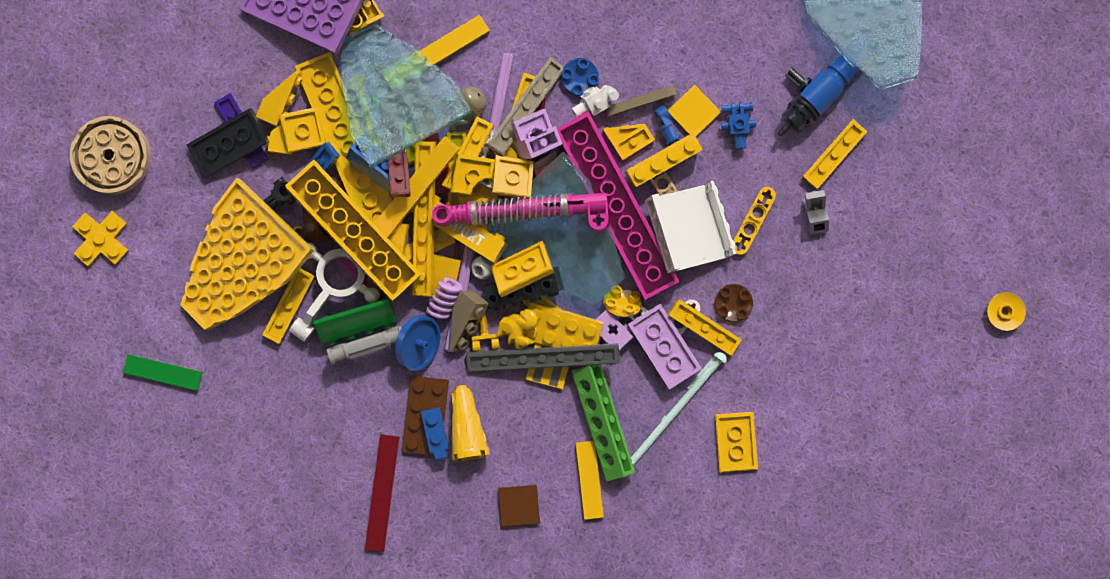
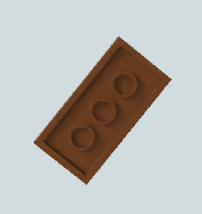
(423, 395)

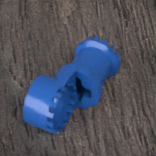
(667, 129)

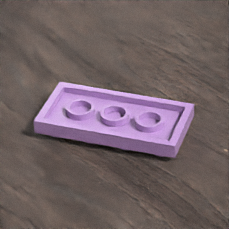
(664, 346)

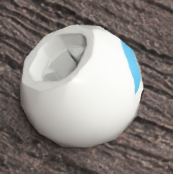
(482, 267)

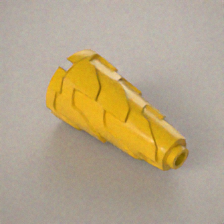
(467, 433)

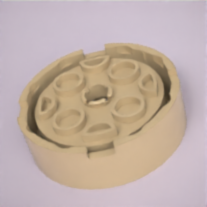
(130, 157)

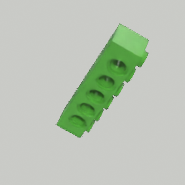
(603, 422)

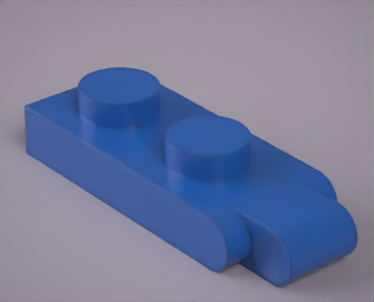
(435, 433)

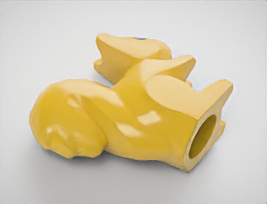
(515, 327)

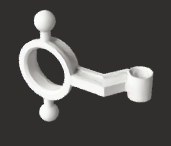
(303, 328)

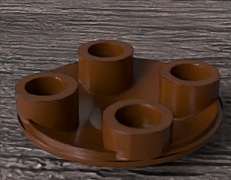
(734, 302)

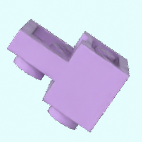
(534, 144)

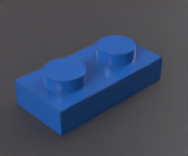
(325, 156)

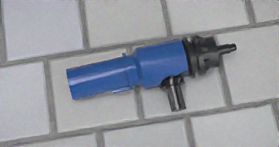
(816, 94)

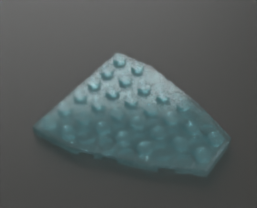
(874, 35)
(394, 94)
(584, 258)

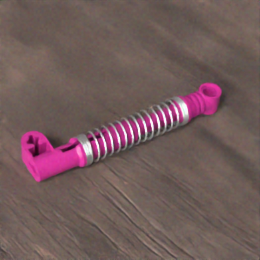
(565, 205)

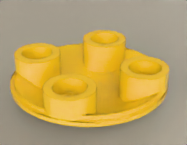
(623, 302)

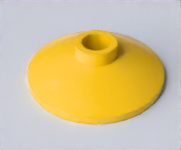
(1015, 308)

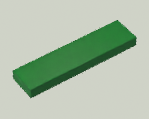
(162, 372)

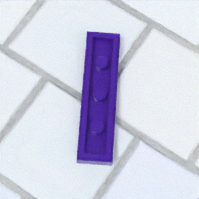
(228, 109)

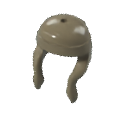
(477, 102)

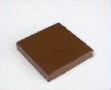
(519, 505)

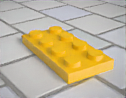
(562, 327)

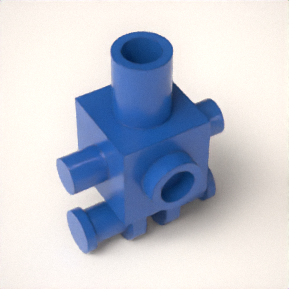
(738, 124)

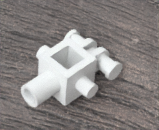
(595, 100)

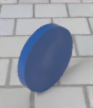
(417, 342)

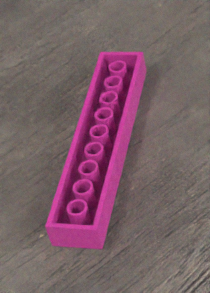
(627, 222)

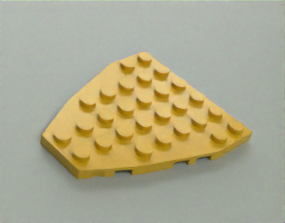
(241, 259)

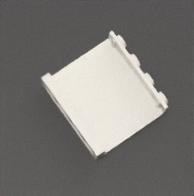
(690, 227)

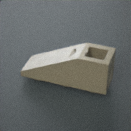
(466, 315)

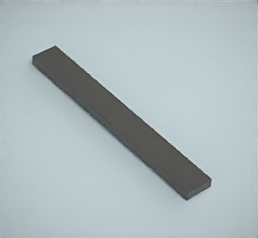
(543, 357)

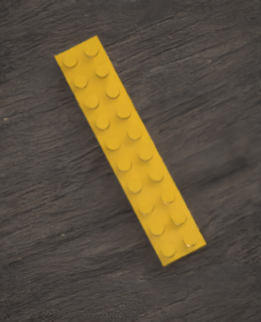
(325, 91)

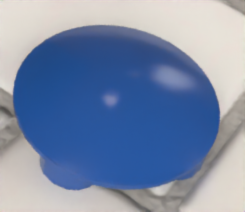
(579, 76)

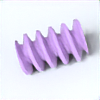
(444, 299)

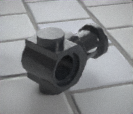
(276, 196)

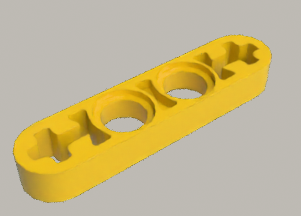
(755, 222)

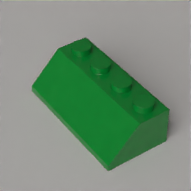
(356, 321)

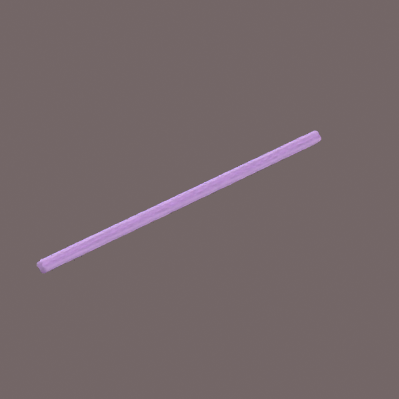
(495, 120)

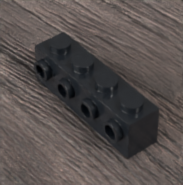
(548, 286)

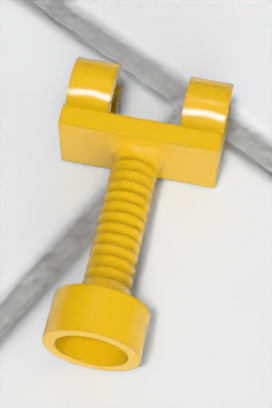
(484, 335)

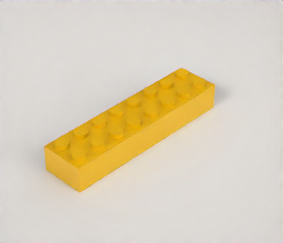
(352, 230)

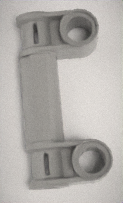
(347, 351)

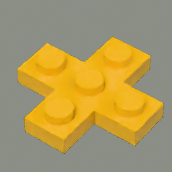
(100, 238)

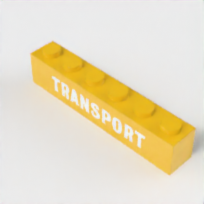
(474, 236)

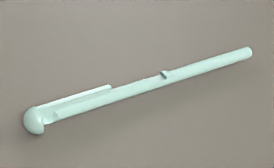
(693, 387)

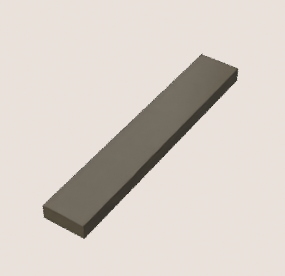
(526, 105)

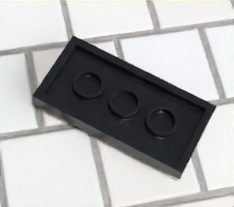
(228, 143)

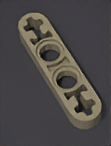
(640, 101)

